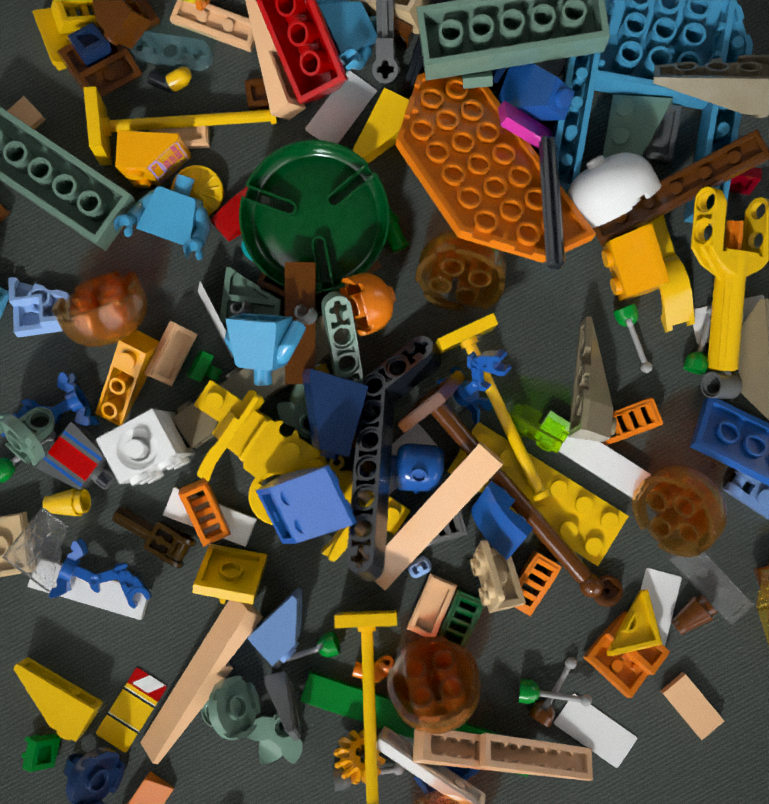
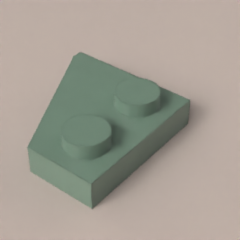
(239, 289)

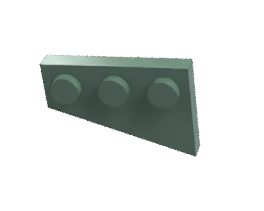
(634, 123)

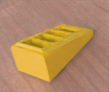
(73, 22)

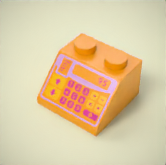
(149, 156)

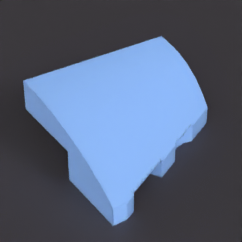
(33, 308)

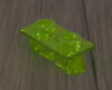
(547, 436)

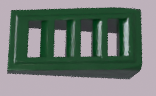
(469, 598)

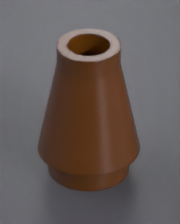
(694, 614)

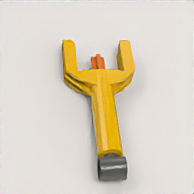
(730, 271)

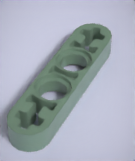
(349, 345)

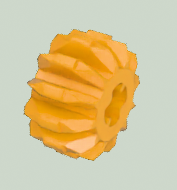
(349, 759)

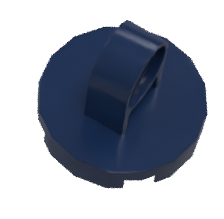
(93, 775)

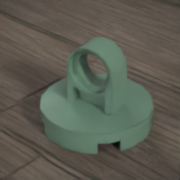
(24, 437)
(232, 708)

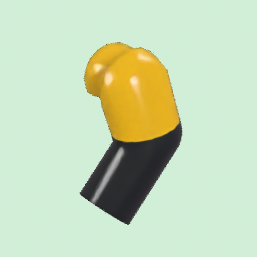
(171, 82)

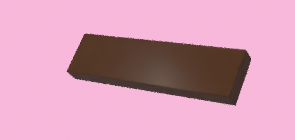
(300, 290)

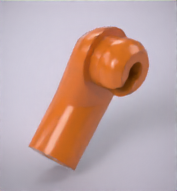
(381, 668)

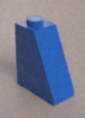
(536, 93)

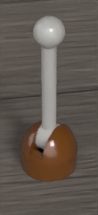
(543, 710)

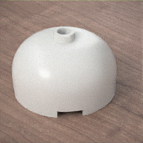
(612, 186)

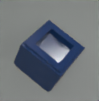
(90, 44)

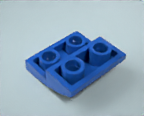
(499, 523)

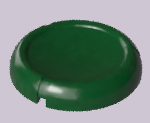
(315, 207)

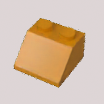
(635, 263)

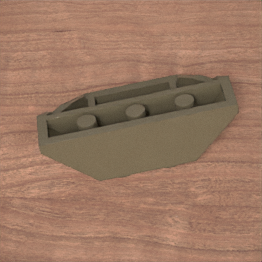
(755, 357)

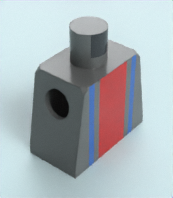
(77, 459)

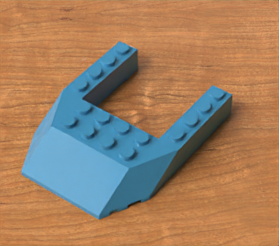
(646, 36)

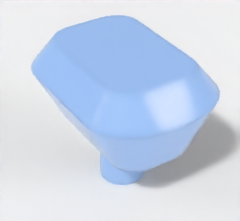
(419, 567)

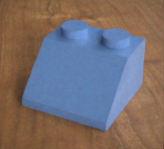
(279, 631)

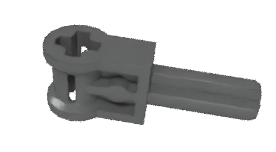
(385, 42)

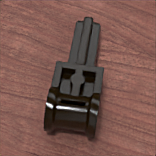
(161, 539)

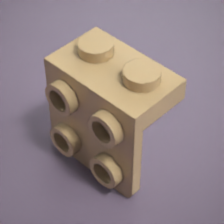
(498, 579)

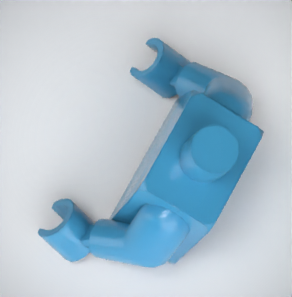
(350, 30)
(170, 216)

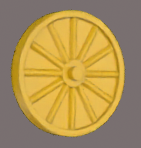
(206, 186)

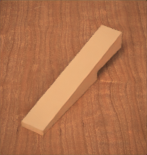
(277, 85)
(438, 511)
(198, 680)
(503, 754)

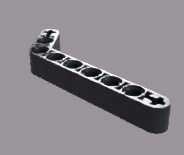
(418, 361)

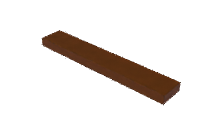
(686, 183)

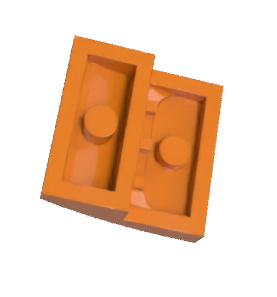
(628, 669)

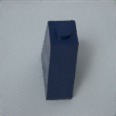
(332, 411)

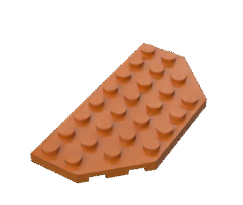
(480, 171)

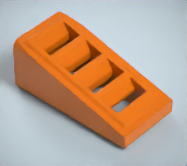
(651, 411)
(184, 494)
(547, 580)

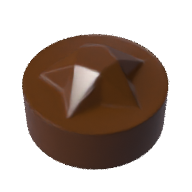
(611, 592)

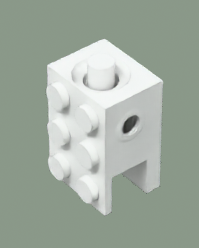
(145, 448)

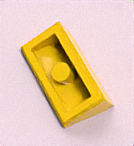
(51, 36)

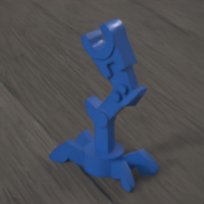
(468, 392)
(74, 400)
(71, 567)

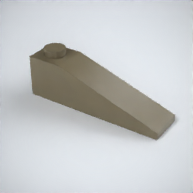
(734, 85)
(591, 401)

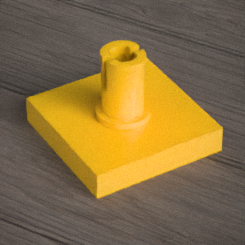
(230, 574)

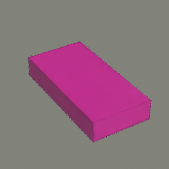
(522, 124)

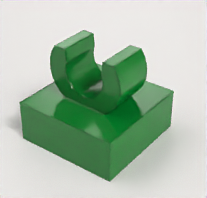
(201, 367)
(40, 752)

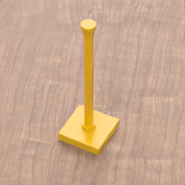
(101, 126)
(467, 339)
(367, 623)

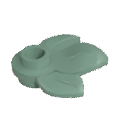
(295, 411)
(275, 740)

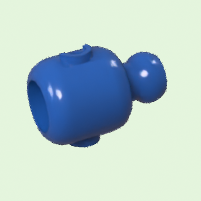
(418, 467)

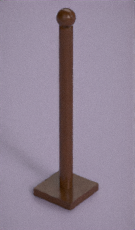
(434, 403)

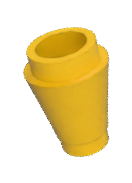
(68, 502)

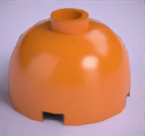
(370, 301)

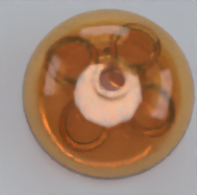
(467, 261)
(102, 309)
(685, 503)
(431, 671)

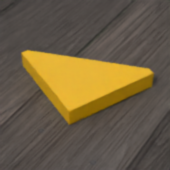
(638, 628)

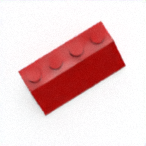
(304, 47)

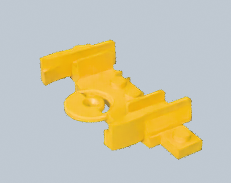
(269, 453)

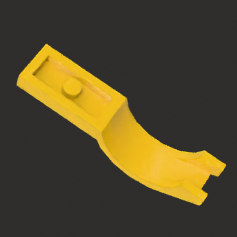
(677, 294)

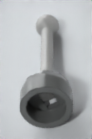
(343, 784)

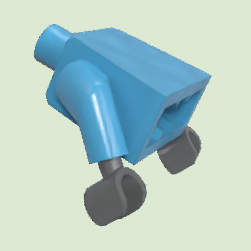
(264, 340)

